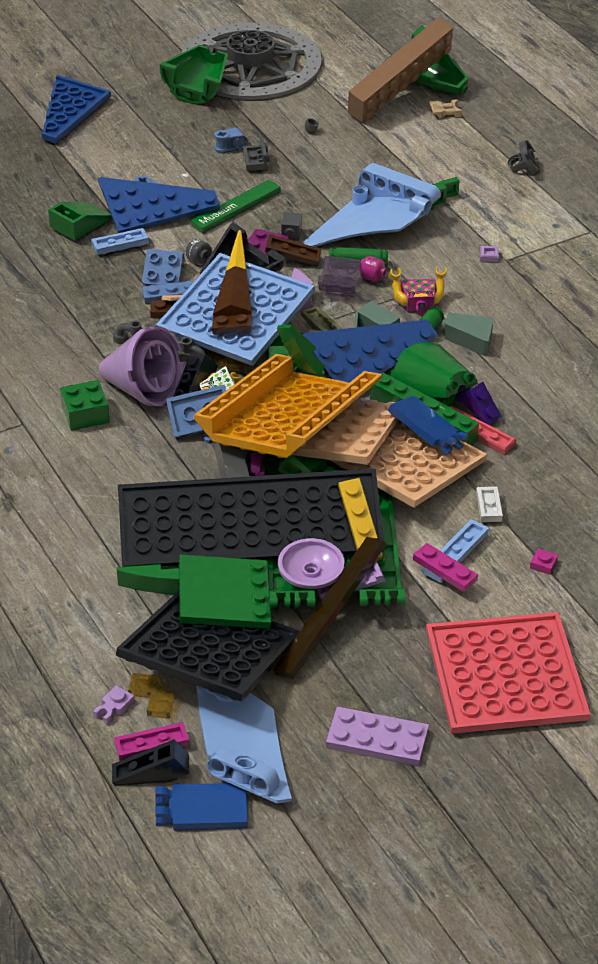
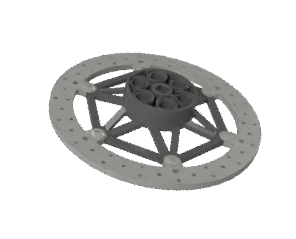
(254, 47)

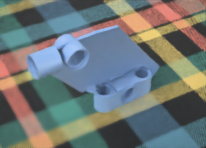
(243, 744)

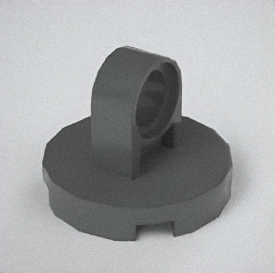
(526, 159)

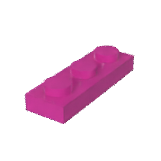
(445, 567)
(141, 741)

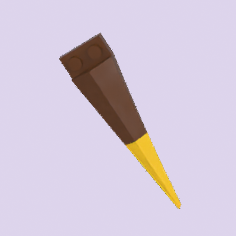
(233, 304)

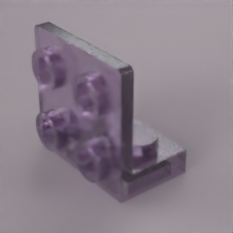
(339, 275)

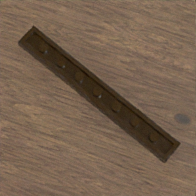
(329, 607)

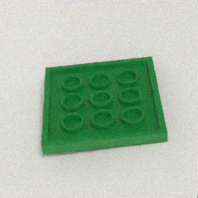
(224, 591)

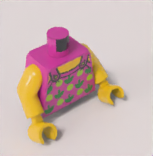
(418, 294)

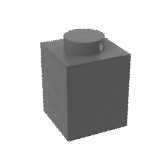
(292, 225)

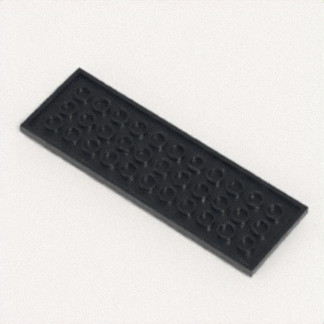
(238, 516)

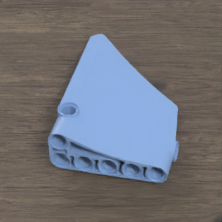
(379, 204)

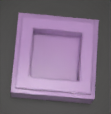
(489, 254)

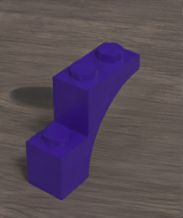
(479, 402)

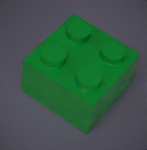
(84, 405)

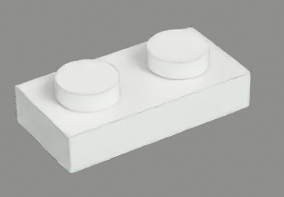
(489, 504)

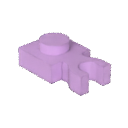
(114, 702)

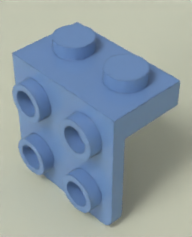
(162, 267)

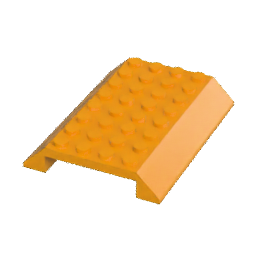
(278, 408)

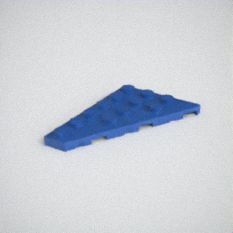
(70, 105)
(149, 204)
(366, 348)

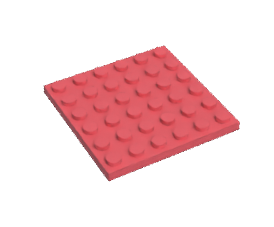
(506, 672)

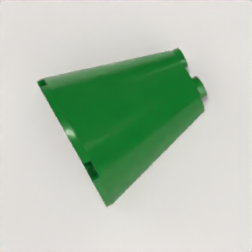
(194, 74)
(432, 370)

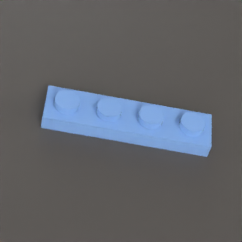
(462, 544)

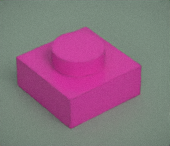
(544, 561)

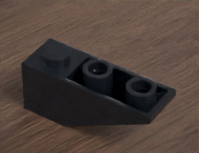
(196, 370)

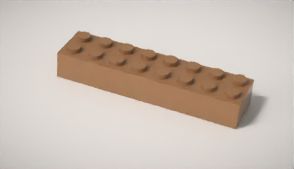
(400, 70)

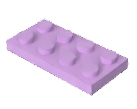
(377, 736)

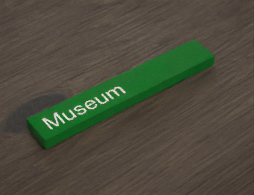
(235, 206)

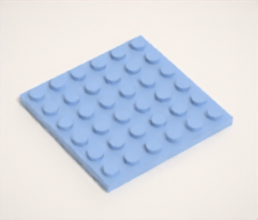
(272, 300)

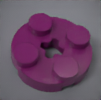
(254, 460)

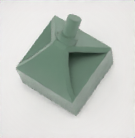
(374, 314)

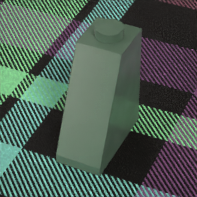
(469, 331)

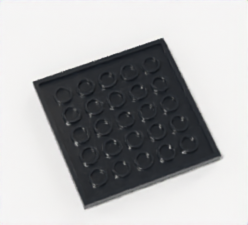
(209, 656)

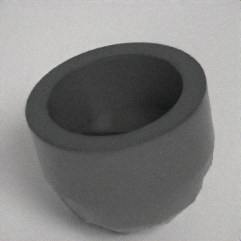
(311, 125)

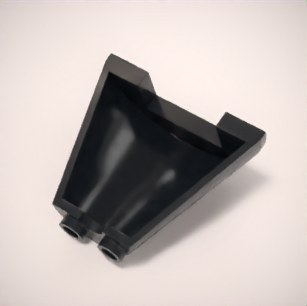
(272, 261)

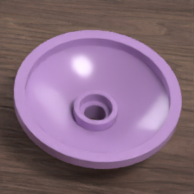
(311, 563)

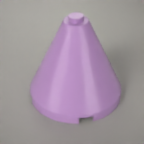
(145, 366)

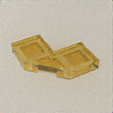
(222, 361)
(150, 686)

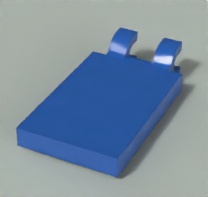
(427, 424)
(201, 806)

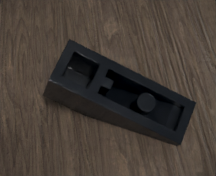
(154, 765)

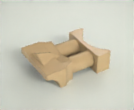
(442, 110)

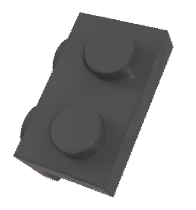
(256, 156)

